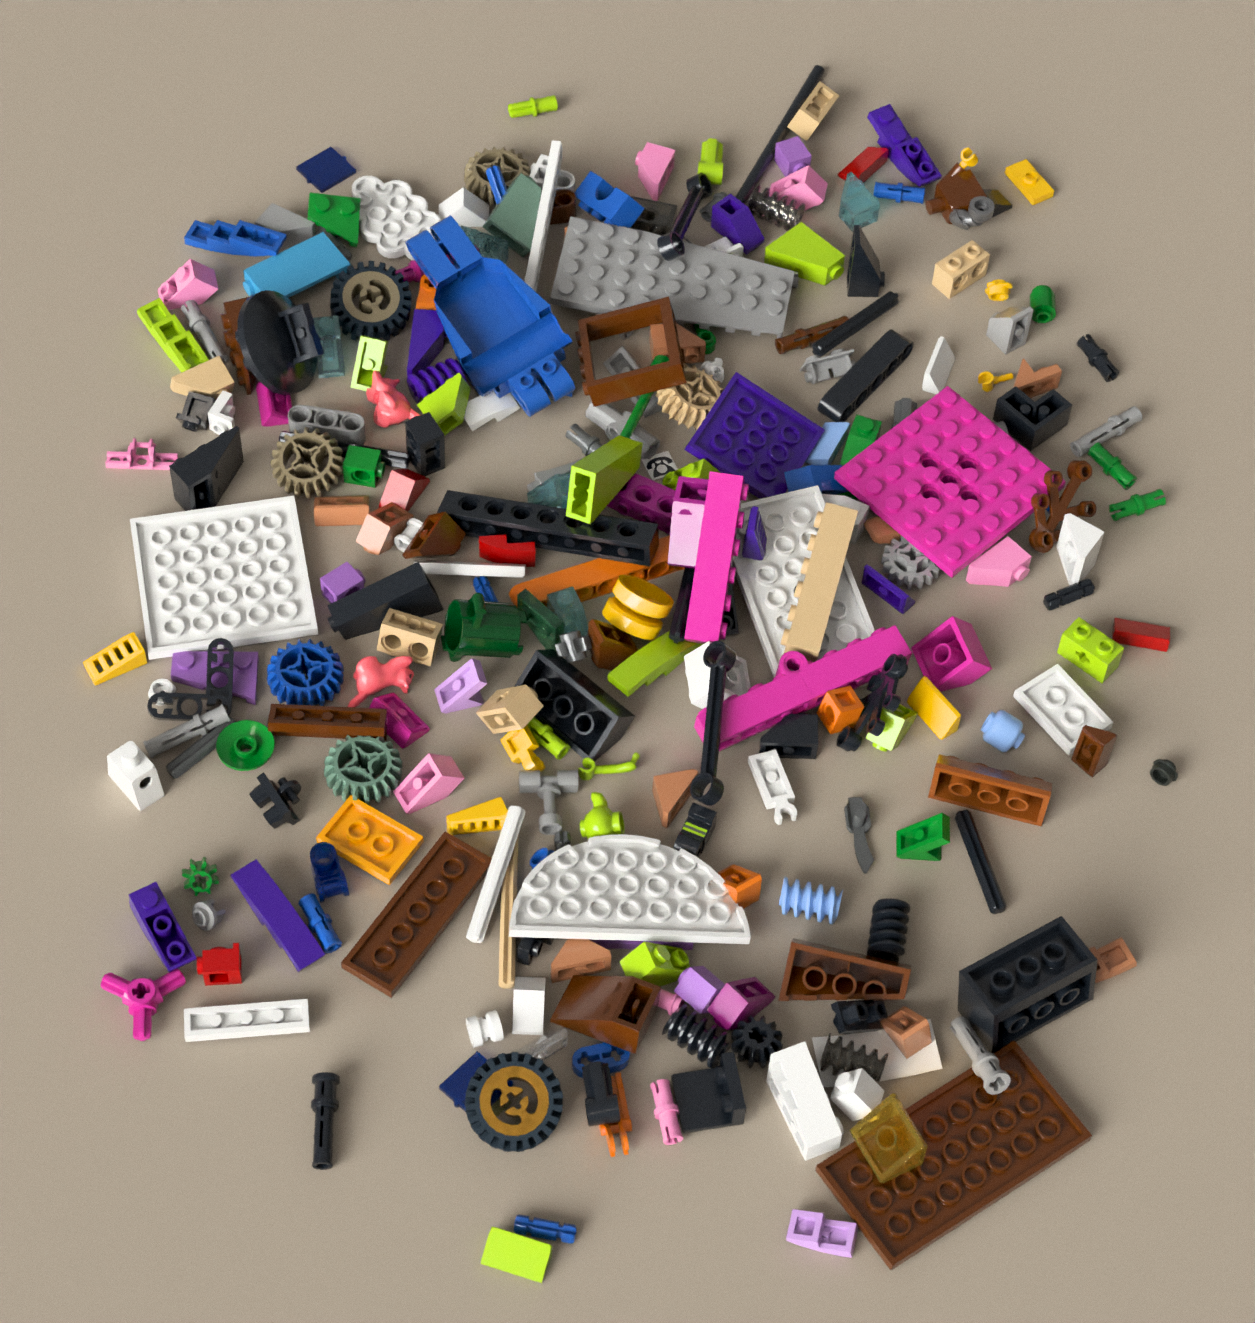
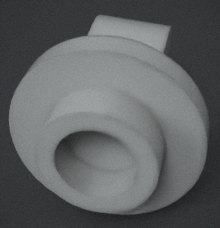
(205, 915)

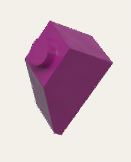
(739, 1001)

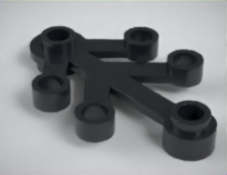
(887, 681)

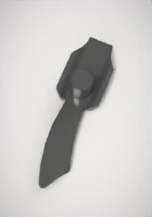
(859, 822)

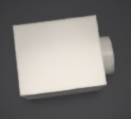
(856, 1093)

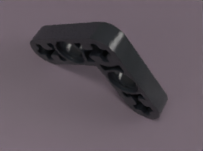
(212, 693)

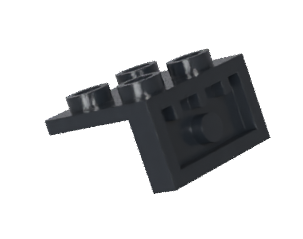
(710, 1096)

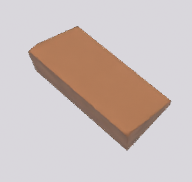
(340, 510)

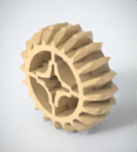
(690, 401)

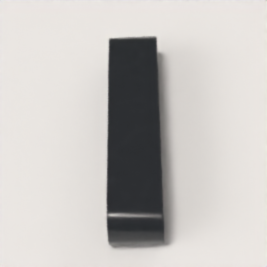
(865, 376)

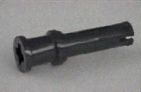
(324, 1106)

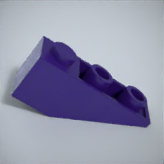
(161, 927)

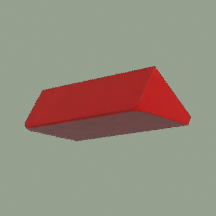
(866, 163)
(1141, 634)

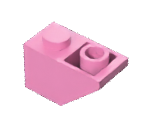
(190, 282)

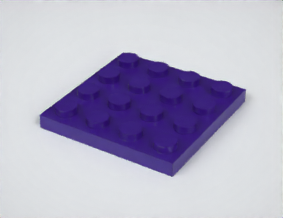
(754, 437)

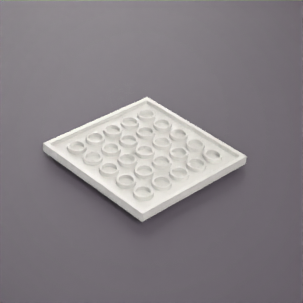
(222, 575)

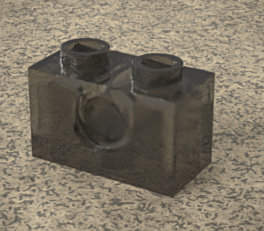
(656, 217)

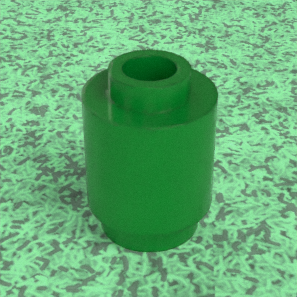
(1043, 304)

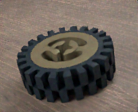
(369, 284)

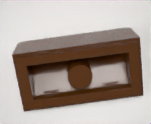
(1093, 749)

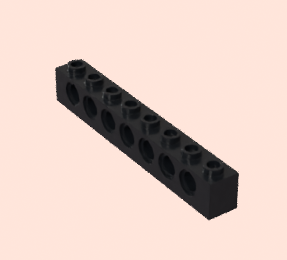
(551, 529)

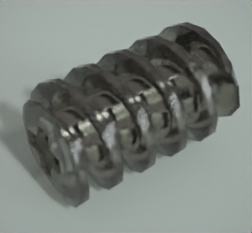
(774, 209)
(849, 1059)

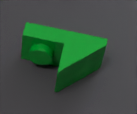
(924, 839)

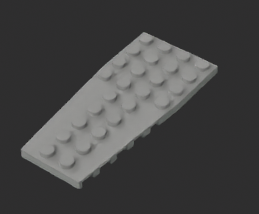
(622, 267)

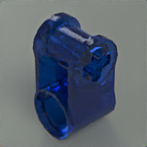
(328, 876)

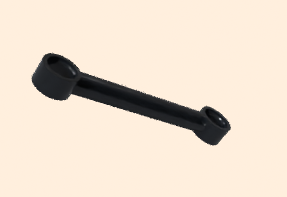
(671, 244)
(713, 723)

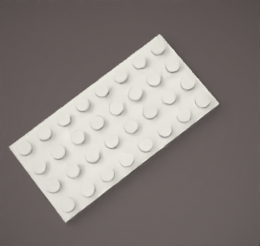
(772, 582)

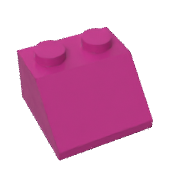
(951, 655)

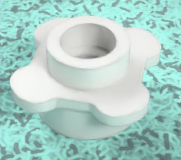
(715, 368)

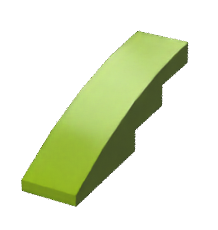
(171, 335)
(649, 663)

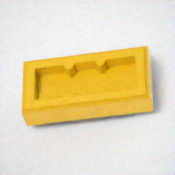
(1029, 182)

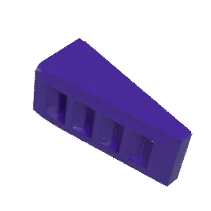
(755, 536)

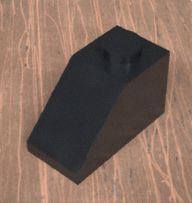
(793, 737)

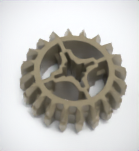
(475, 171)
(293, 477)

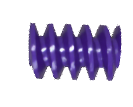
(434, 377)

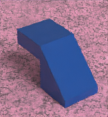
(815, 475)

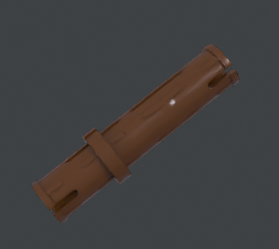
(787, 342)

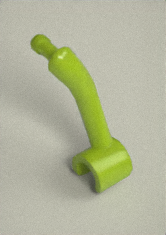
(606, 769)

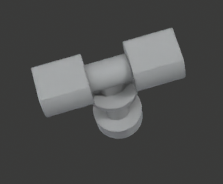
(549, 789)

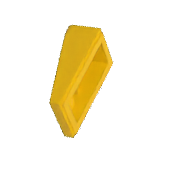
(118, 648)
(478, 818)

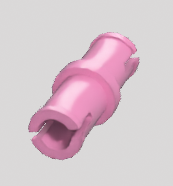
(666, 1112)

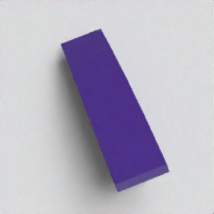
(277, 915)

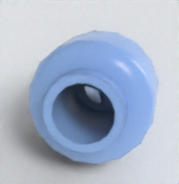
(1002, 731)

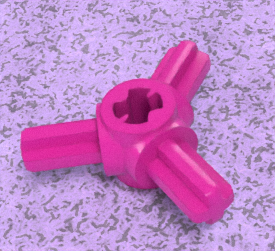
(142, 1008)

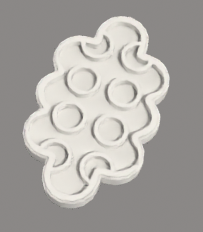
(391, 214)

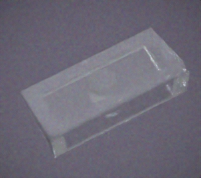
(546, 1044)

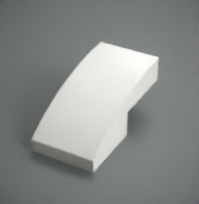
(485, 408)

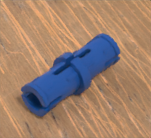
(899, 192)
(320, 923)

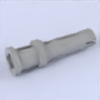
(984, 1063)

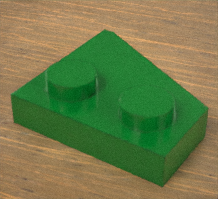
(336, 215)

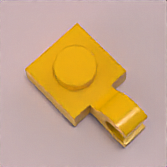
(520, 749)

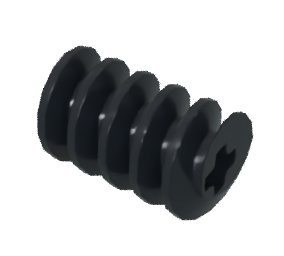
(888, 929)
(696, 1036)

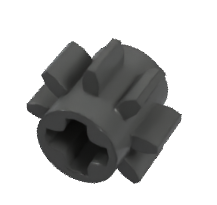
(573, 646)

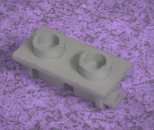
(818, 367)

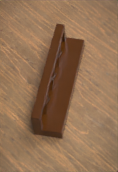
(326, 721)

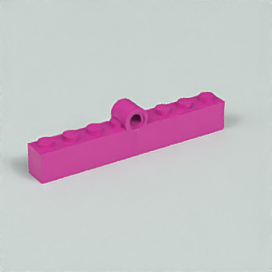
(805, 686)

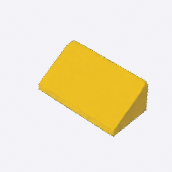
(934, 708)

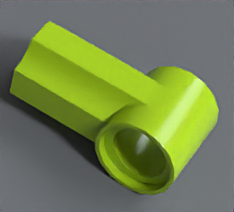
(711, 161)

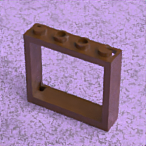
(636, 381)

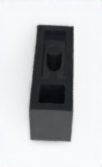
(863, 268)

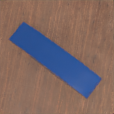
(237, 239)

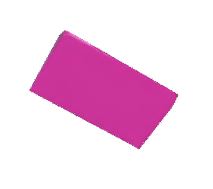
(272, 406)
(402, 722)

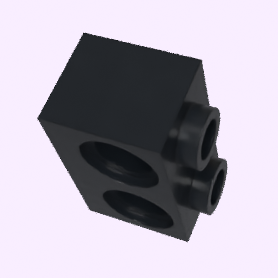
(425, 444)

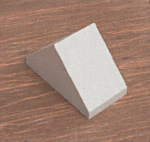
(465, 209)
(528, 1005)

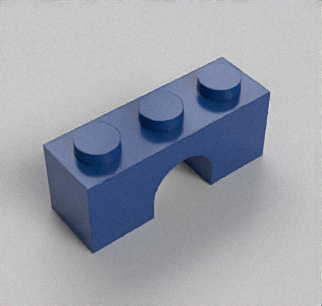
(606, 202)

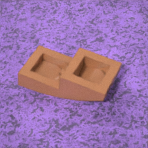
(1113, 960)

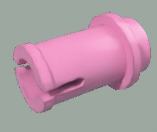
(670, 1001)

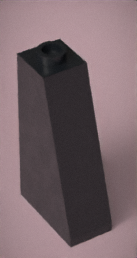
(366, 608)

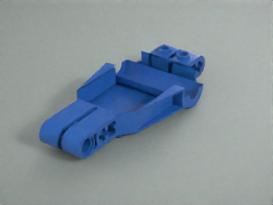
(493, 320)

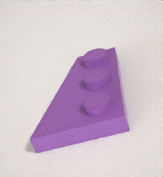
(191, 670)

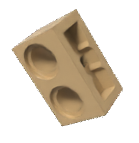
(813, 111)
(960, 269)
(409, 636)

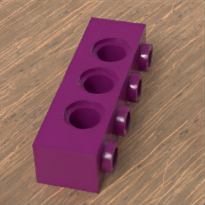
(645, 502)

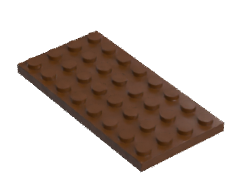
(974, 1157)

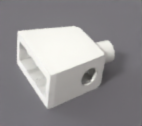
(128, 768)

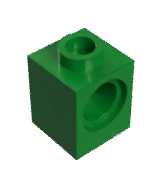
(363, 466)

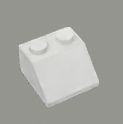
(698, 677)

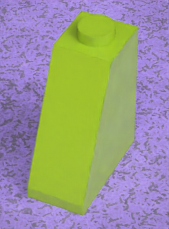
(807, 254)

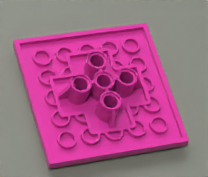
(947, 480)

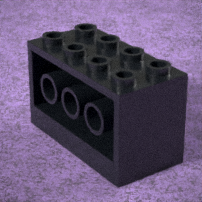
(1027, 984)

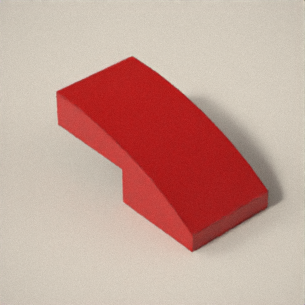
(497, 550)

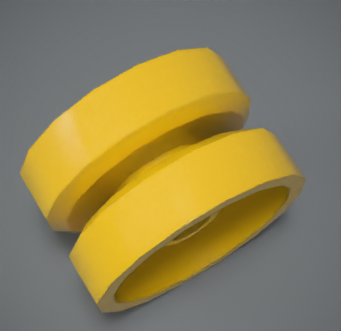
(637, 607)

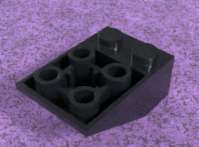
(207, 472)

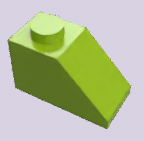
(896, 727)

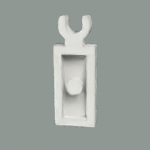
(773, 784)

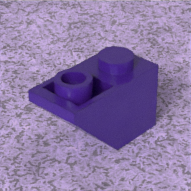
(737, 223)

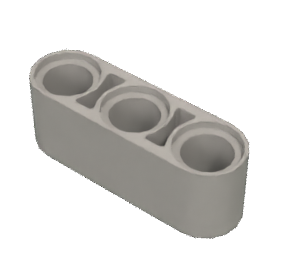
(339, 424)

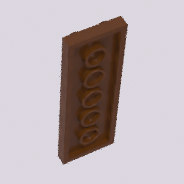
(417, 914)

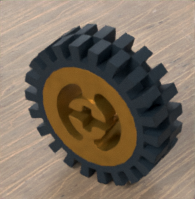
(533, 1127)

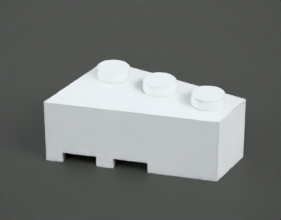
(803, 1101)

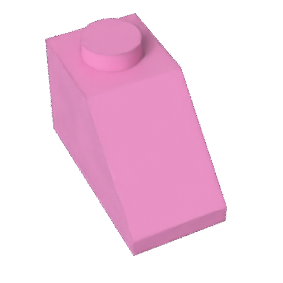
(654, 168)
(802, 186)
(1000, 565)
(428, 783)

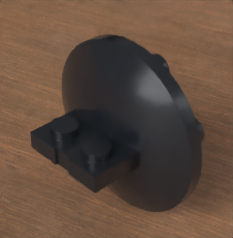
(278, 341)

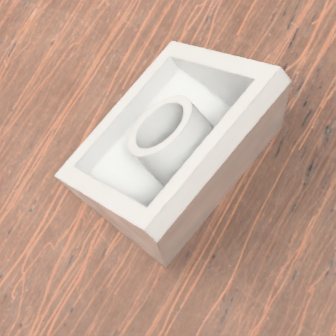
(1078, 547)

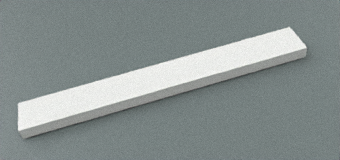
(544, 215)

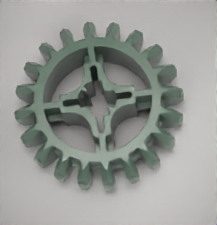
(354, 780)

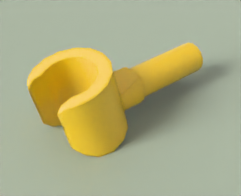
(989, 380)

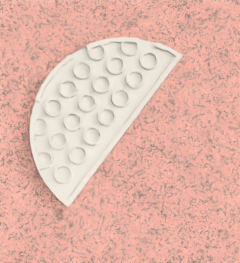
(627, 892)

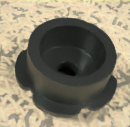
(1163, 772)

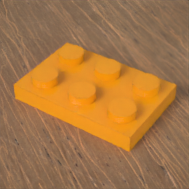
(370, 839)

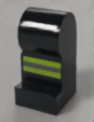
(696, 830)

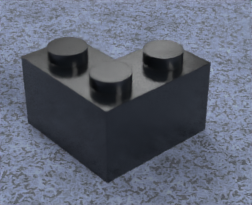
(1030, 420)

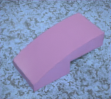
(822, 1234)

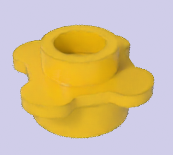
(998, 290)

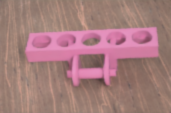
(131, 455)

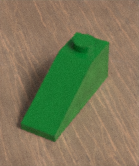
(862, 434)

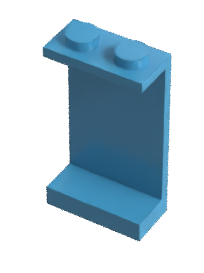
(296, 267)

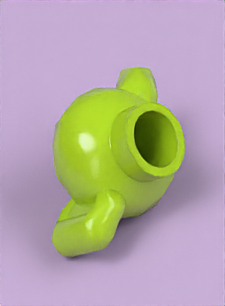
(601, 819)

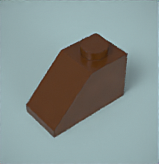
(435, 538)
(609, 645)

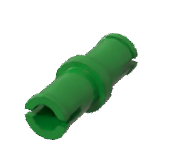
(1112, 466)
(1137, 504)

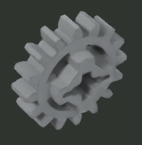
(908, 564)

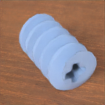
(810, 901)

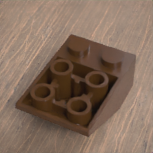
(229, 322)
(609, 1009)

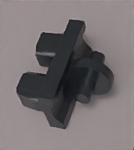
(268, 791)
(858, 1015)

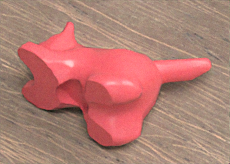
(391, 404)
(374, 676)

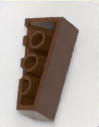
(837, 974)

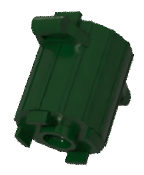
(482, 628)

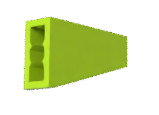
(601, 476)

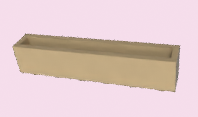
(820, 582)

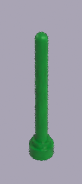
(641, 404)

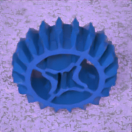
(321, 667)

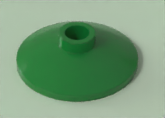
(241, 736)

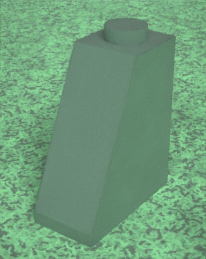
(516, 214)

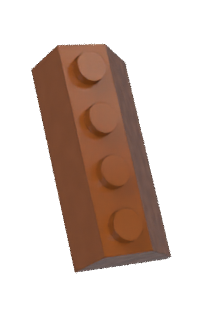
(990, 790)

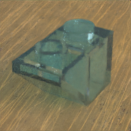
(857, 204)
(551, 492)

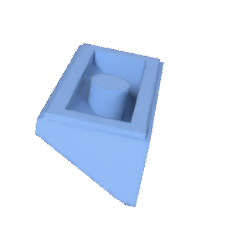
(829, 443)

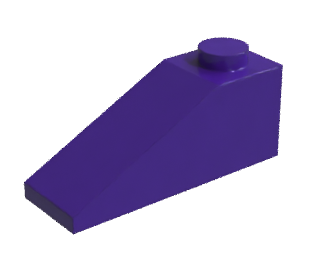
(425, 341)

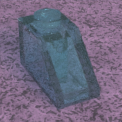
(331, 362)
(569, 609)

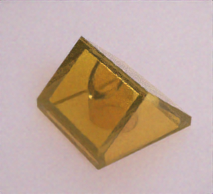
(889, 1140)

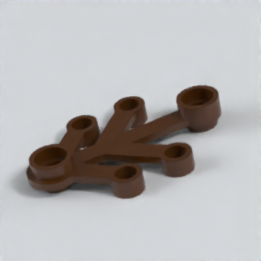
(1078, 472)

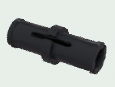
(1097, 357)

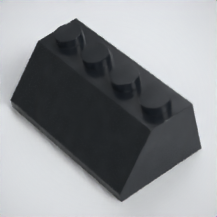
(575, 705)

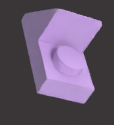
(462, 688)

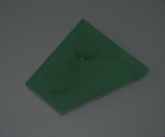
(540, 620)

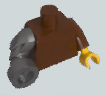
(961, 196)

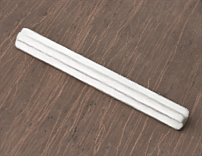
(495, 874)

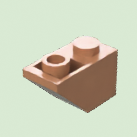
(691, 345)

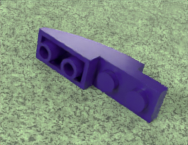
(904, 152)

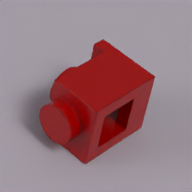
(221, 965)

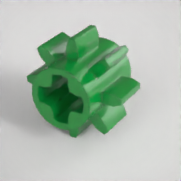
(197, 883)

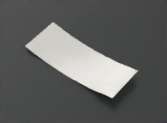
(896, 1064)

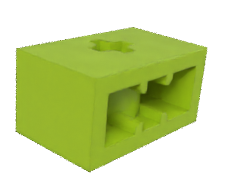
(1090, 650)

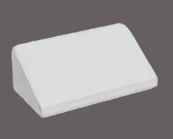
(938, 367)

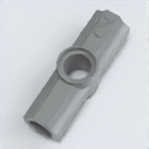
(613, 423)

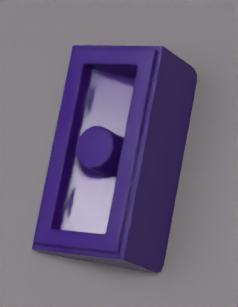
(886, 590)

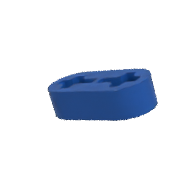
(602, 1053)

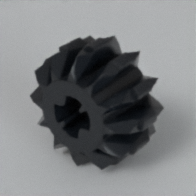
(756, 1041)

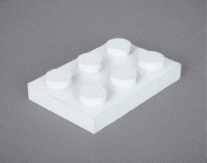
(1061, 707)

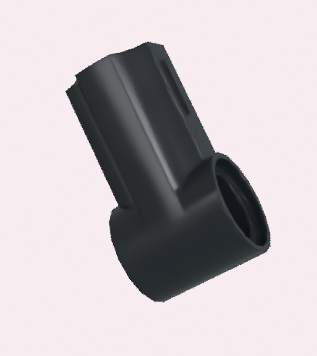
(600, 1101)

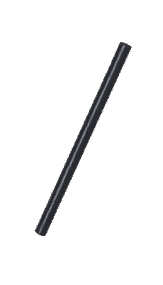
(779, 135)

